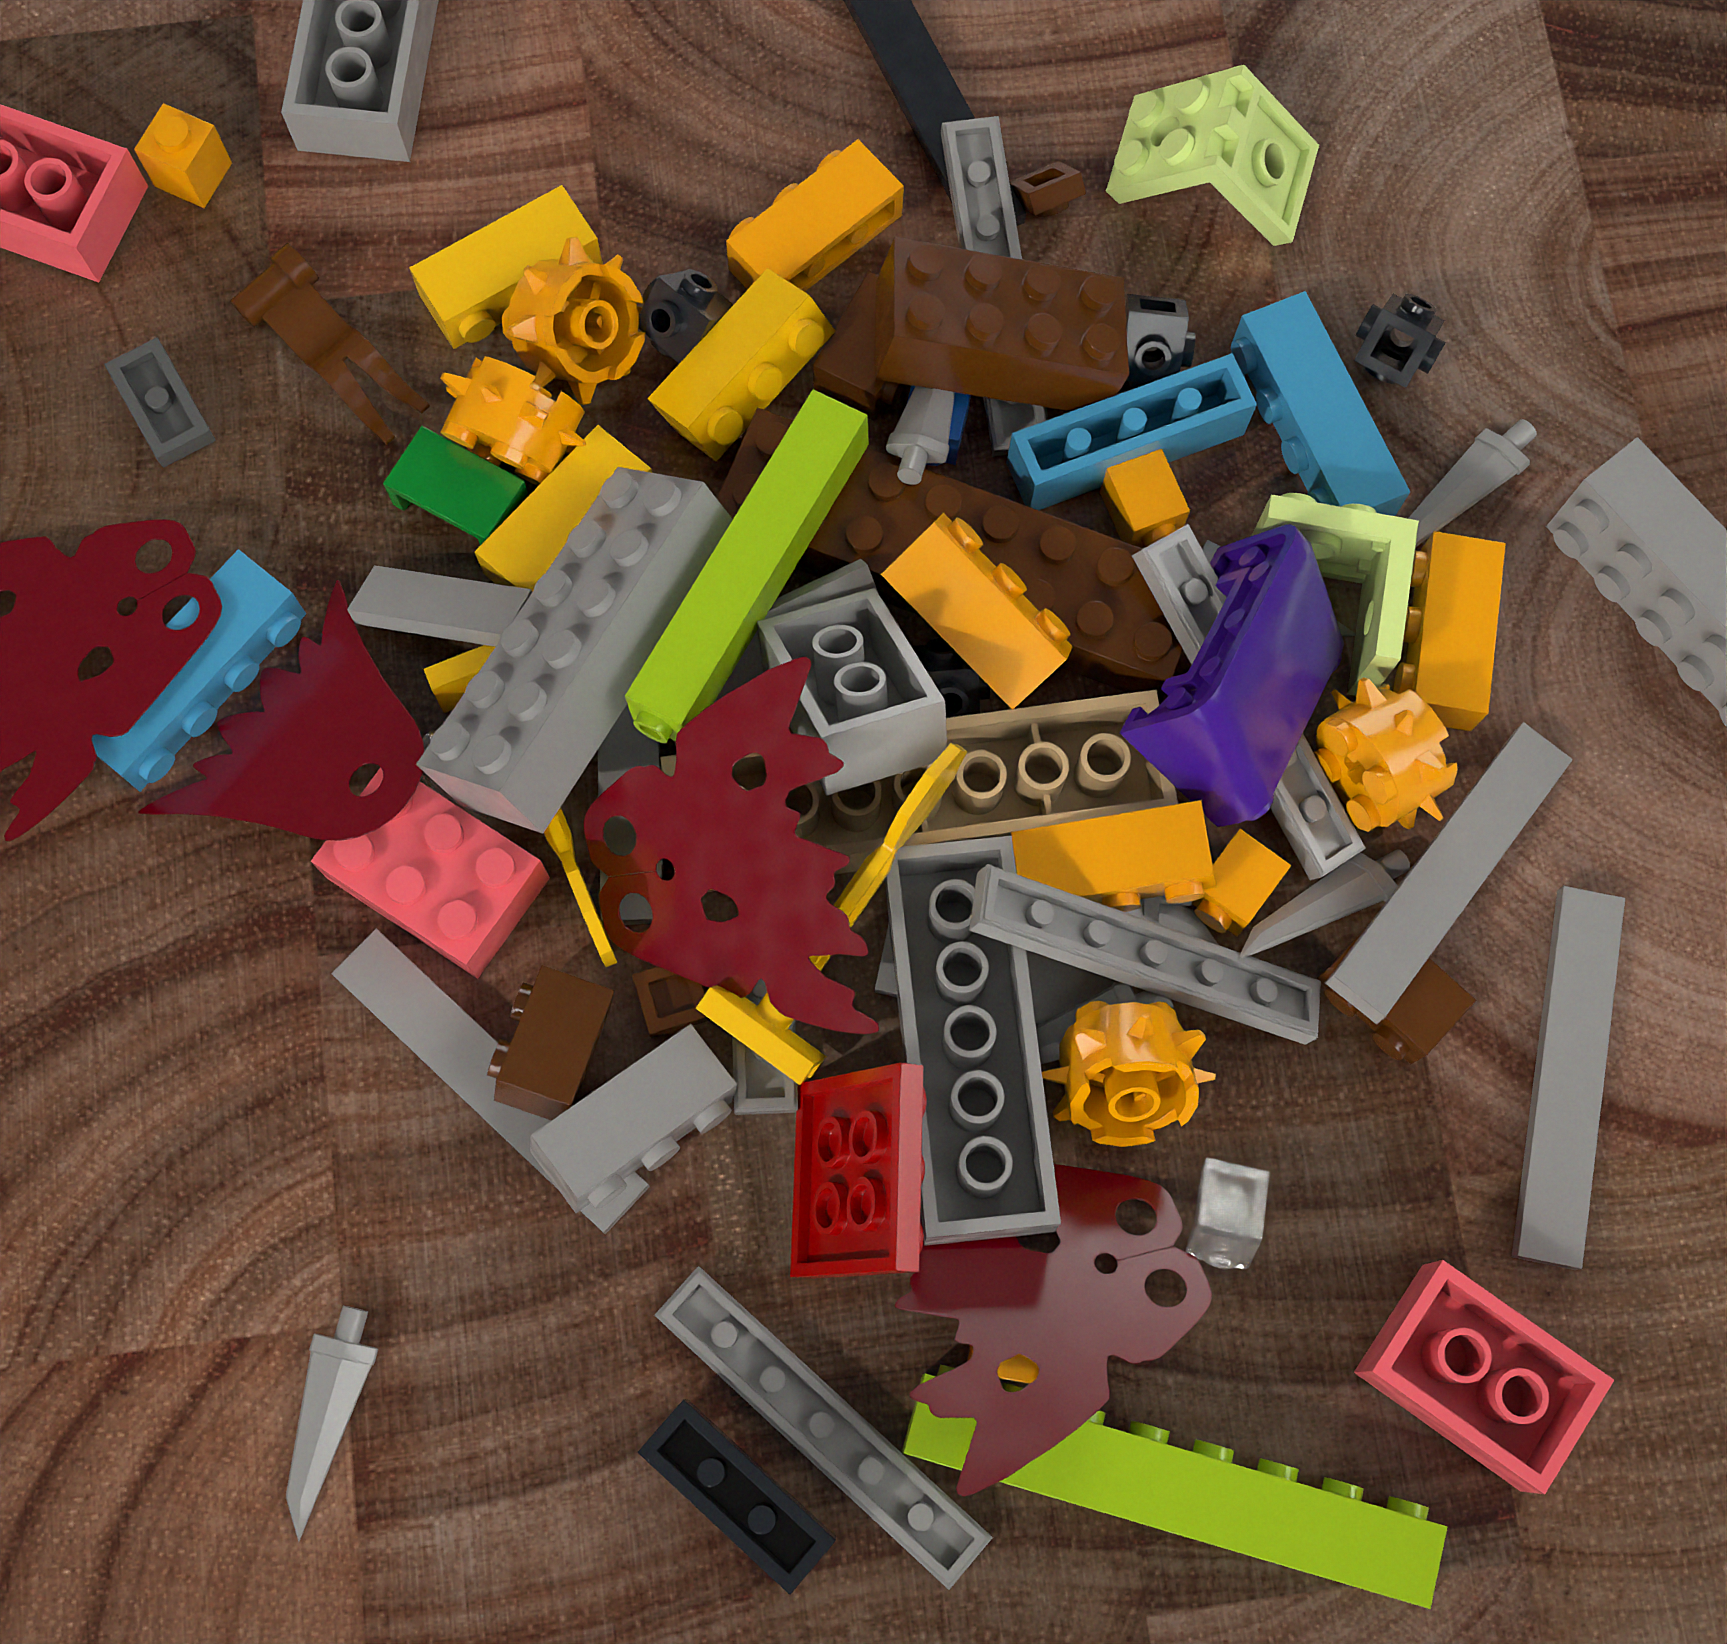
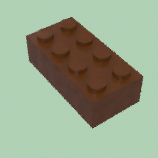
(999, 326)

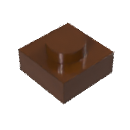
(1049, 189)
(668, 1000)

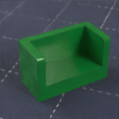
(454, 485)

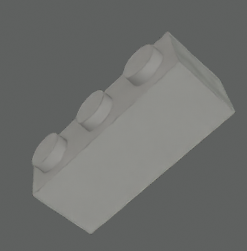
(634, 1120)

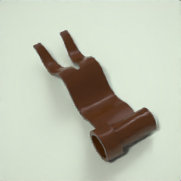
(320, 337)

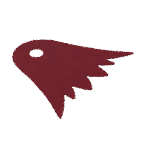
(315, 732)

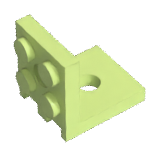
(1220, 134)
(1364, 549)

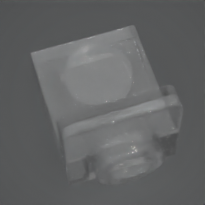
(1228, 1214)

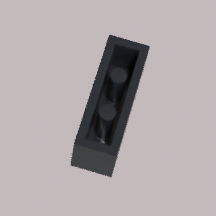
(737, 1495)

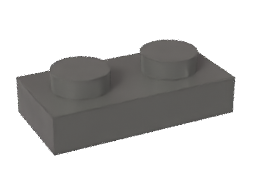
(160, 402)

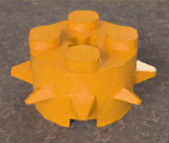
(575, 320)
(511, 419)
(1384, 756)
(1127, 1071)

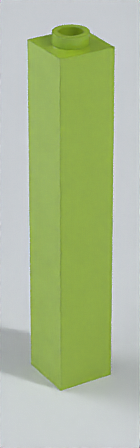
(748, 567)

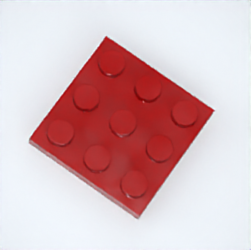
(858, 1173)

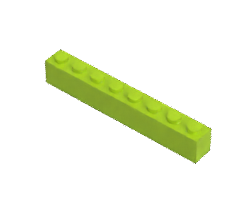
(1217, 1501)

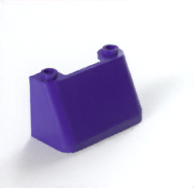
(1251, 685)

